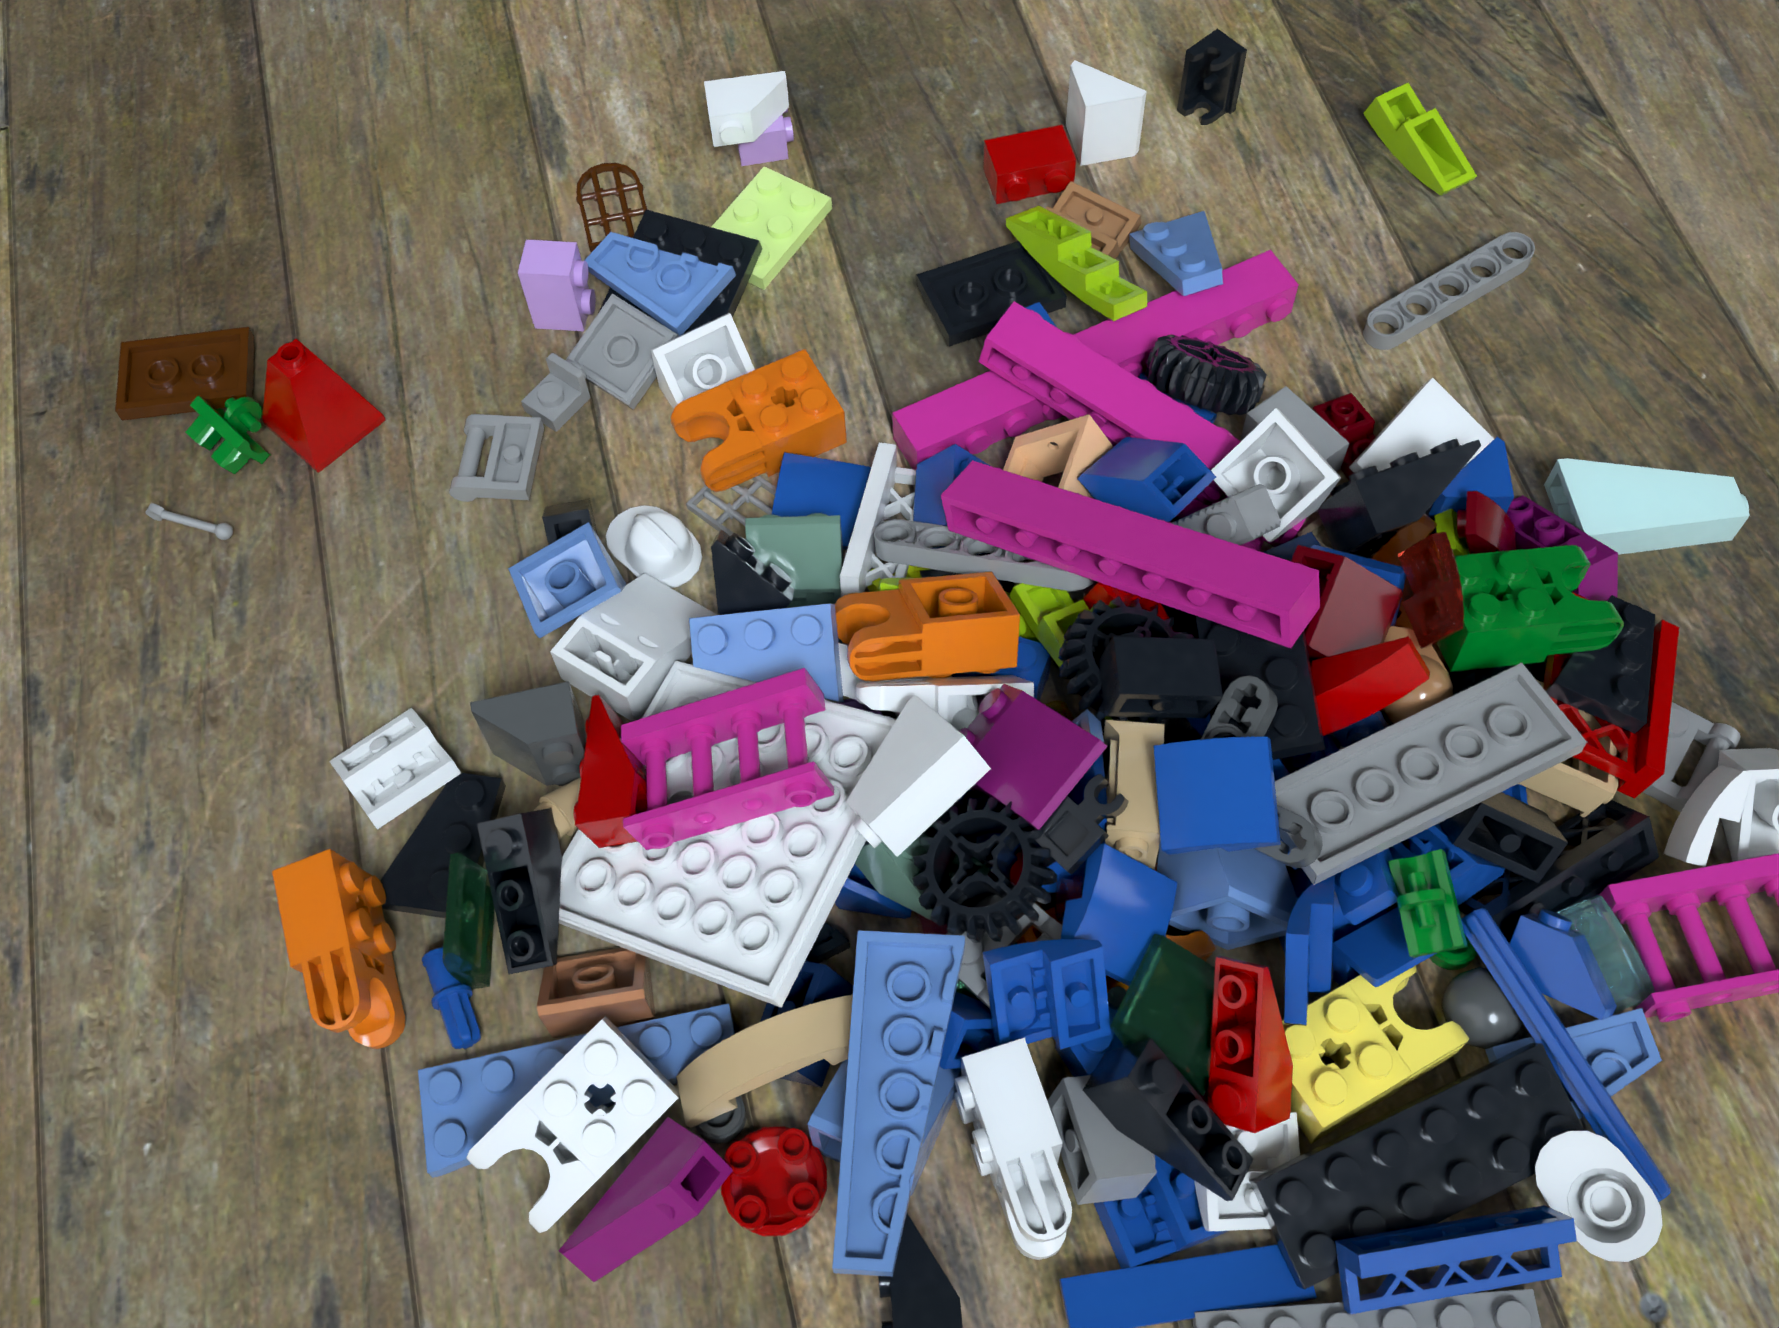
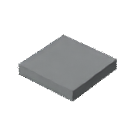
(618, 350)

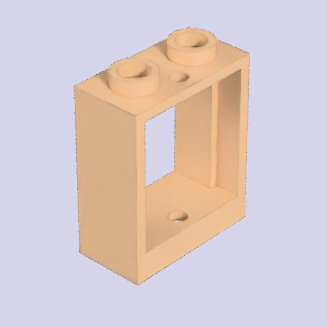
(1078, 448)

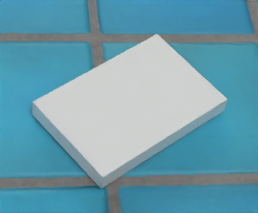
(1420, 425)

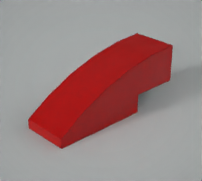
(1365, 681)

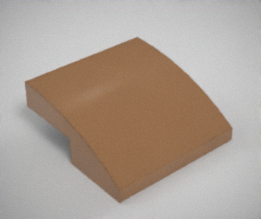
(1105, 219)

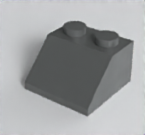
(536, 731)

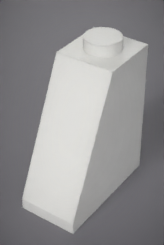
(913, 778)

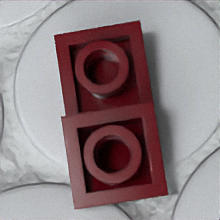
(1352, 423)
(1485, 525)

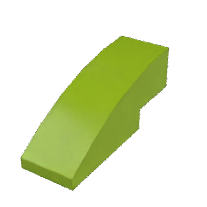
(1419, 140)

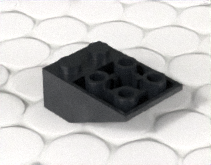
(1387, 501)

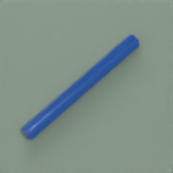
(1561, 1049)

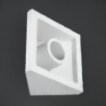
(1103, 115)
(700, 360)
(1285, 464)

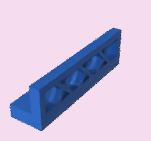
(1447, 1246)

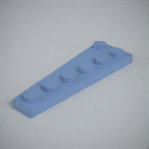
(894, 1056)
(472, 1095)

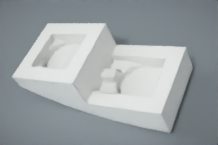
(1718, 796)

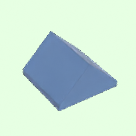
(566, 579)

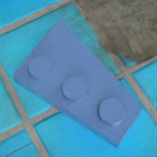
(1180, 252)
(658, 282)
(771, 644)
(1614, 1047)

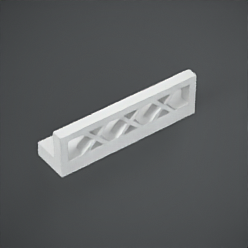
(874, 510)

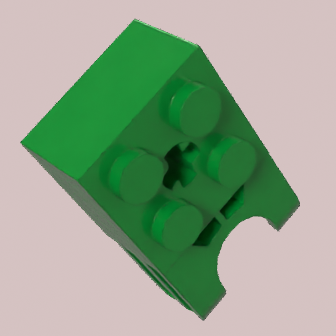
(1525, 609)

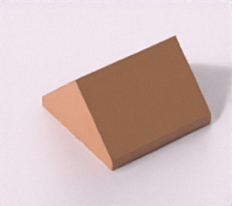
(593, 986)

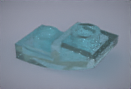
(1612, 950)

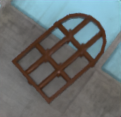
(599, 193)

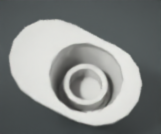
(654, 544)
(1602, 1191)

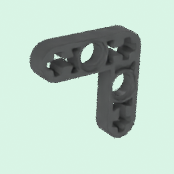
(1258, 722)

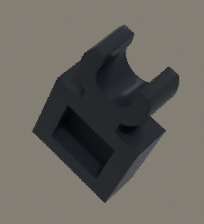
(1075, 828)

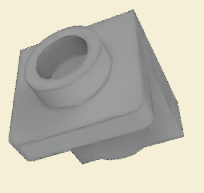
(558, 393)

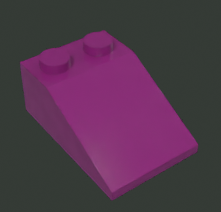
(1030, 752)

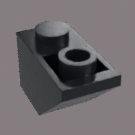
(744, 581)

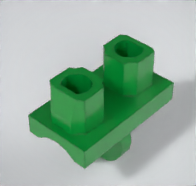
(233, 427)
(1427, 904)

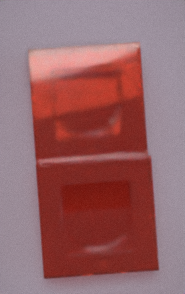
(1435, 581)

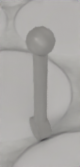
(222, 531)

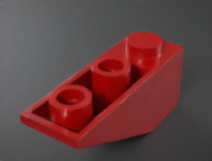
(610, 780)
(1248, 1049)

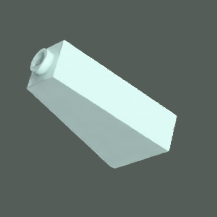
(1645, 506)

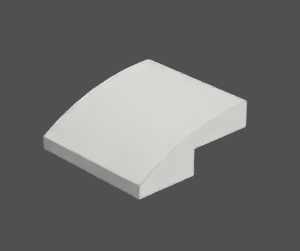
(395, 767)
(1269, 1150)

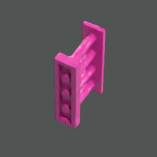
(716, 720)
(1682, 895)

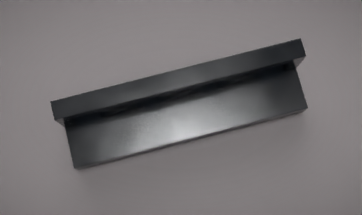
(1602, 858)

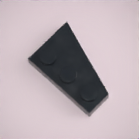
(1613, 679)
(421, 870)

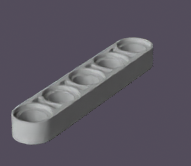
(1442, 305)
(960, 555)

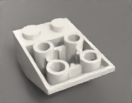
(628, 645)

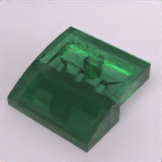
(468, 923)

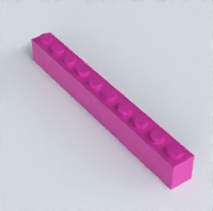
(994, 408)

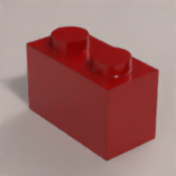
(1029, 164)

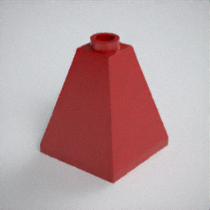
(314, 406)

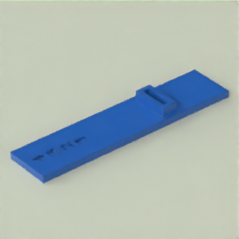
(1179, 1288)

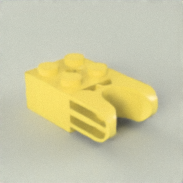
(1371, 1049)

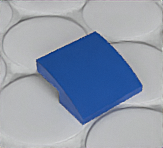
(820, 486)
(1216, 794)
(1121, 908)
(1309, 949)
(1048, 991)
(1157, 1221)

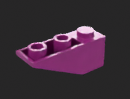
(1541, 528)
(649, 1200)

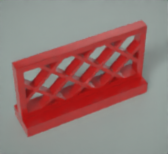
(1641, 753)

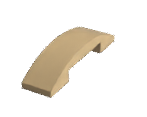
(763, 1055)

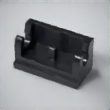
(1212, 77)

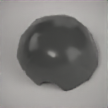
(1480, 1009)

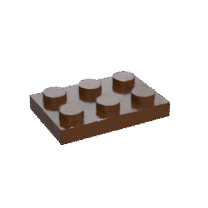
(171, 371)

